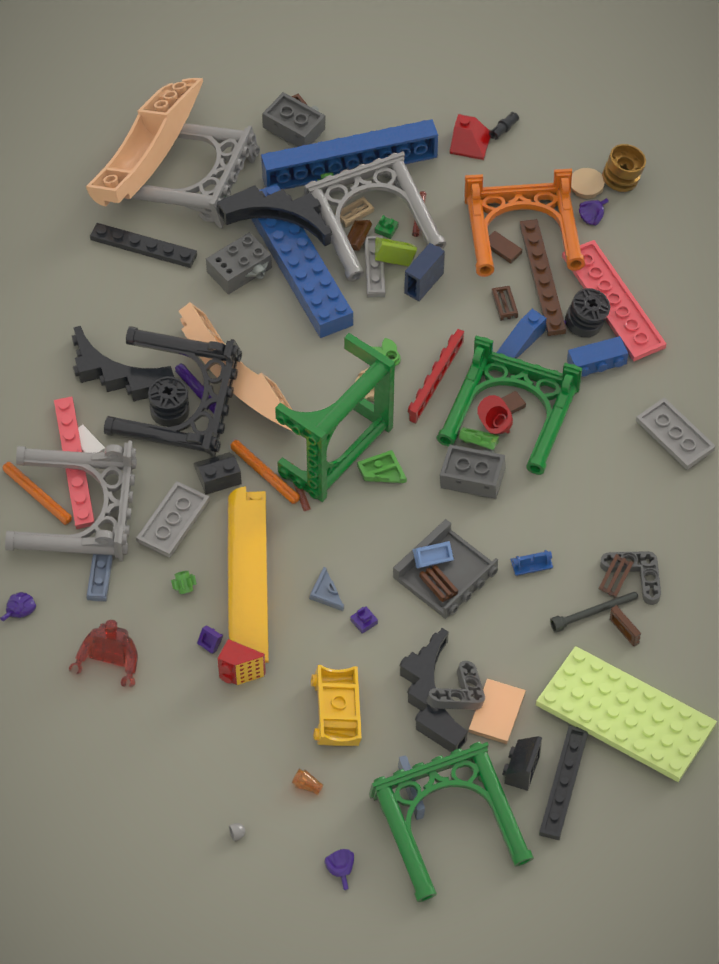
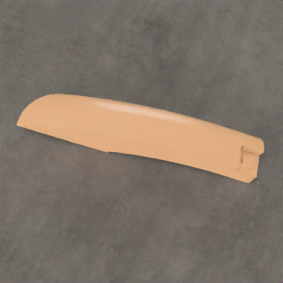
(147, 142)
(253, 389)

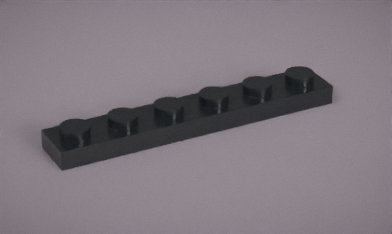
(143, 245)
(563, 783)

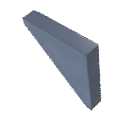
(326, 592)

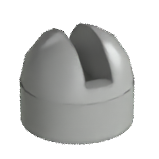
(237, 831)

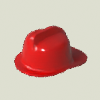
(495, 415)

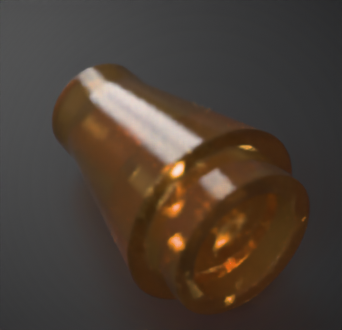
(307, 782)

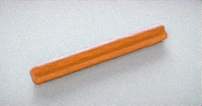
(265, 471)
(37, 493)

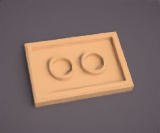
(498, 711)

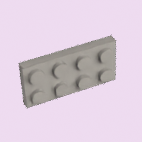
(675, 433)
(173, 519)

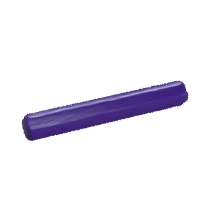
(192, 382)

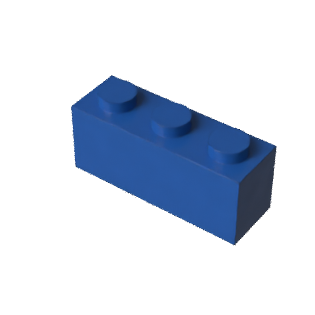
(599, 356)

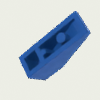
(524, 334)

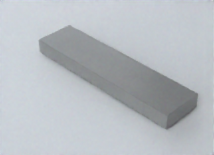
(374, 270)

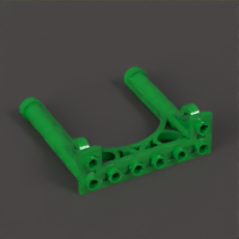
(485, 360)
(479, 762)

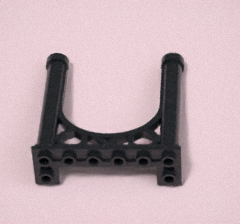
(204, 440)

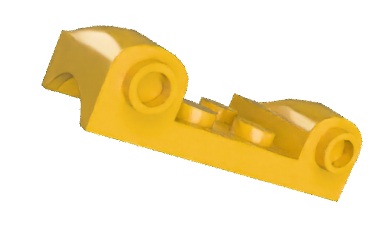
(337, 706)

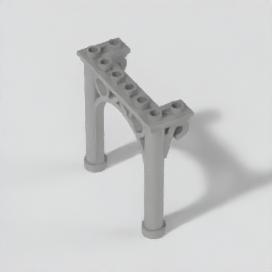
(243, 146)
(405, 188)
(105, 542)

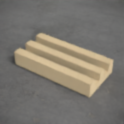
(356, 213)

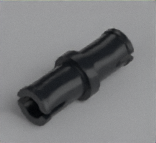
(504, 125)

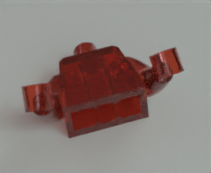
(111, 646)

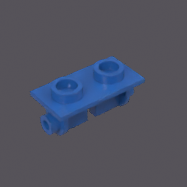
(532, 563)

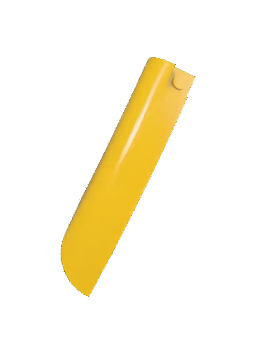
(248, 570)

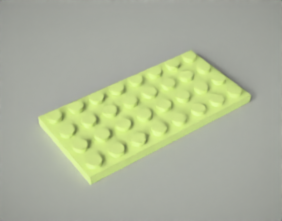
(626, 713)

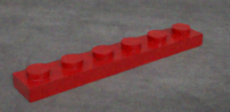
(438, 371)

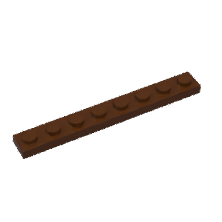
(542, 277)

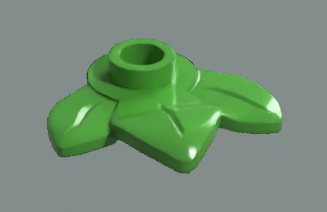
(389, 349)

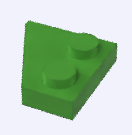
(479, 437)
(382, 468)

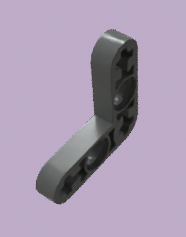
(644, 569)
(441, 697)

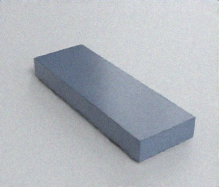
(99, 577)
(412, 793)

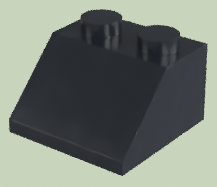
(218, 473)
(523, 762)

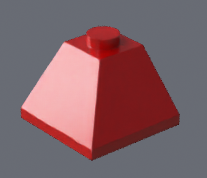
(469, 137)

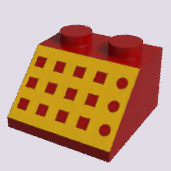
(240, 663)

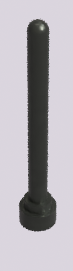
(559, 623)

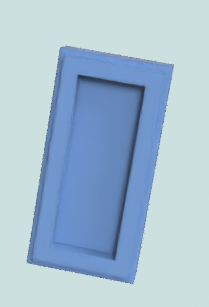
(433, 554)

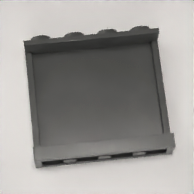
(466, 571)

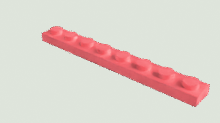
(76, 478)

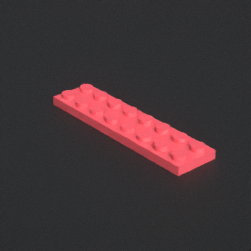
(625, 314)

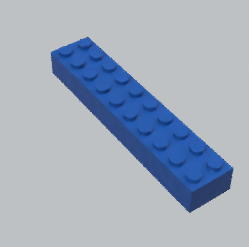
(305, 163)
(305, 273)

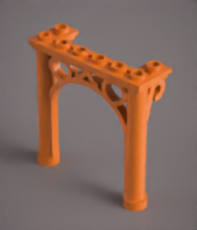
(519, 198)

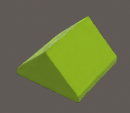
(394, 251)

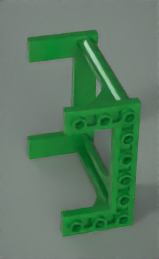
(320, 425)

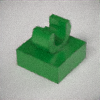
(386, 227)

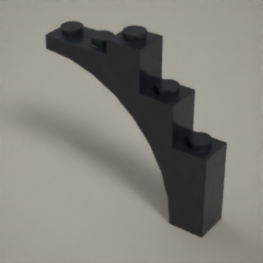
(278, 205)
(114, 375)
(431, 721)

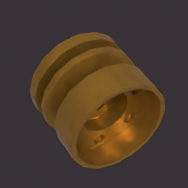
(624, 167)

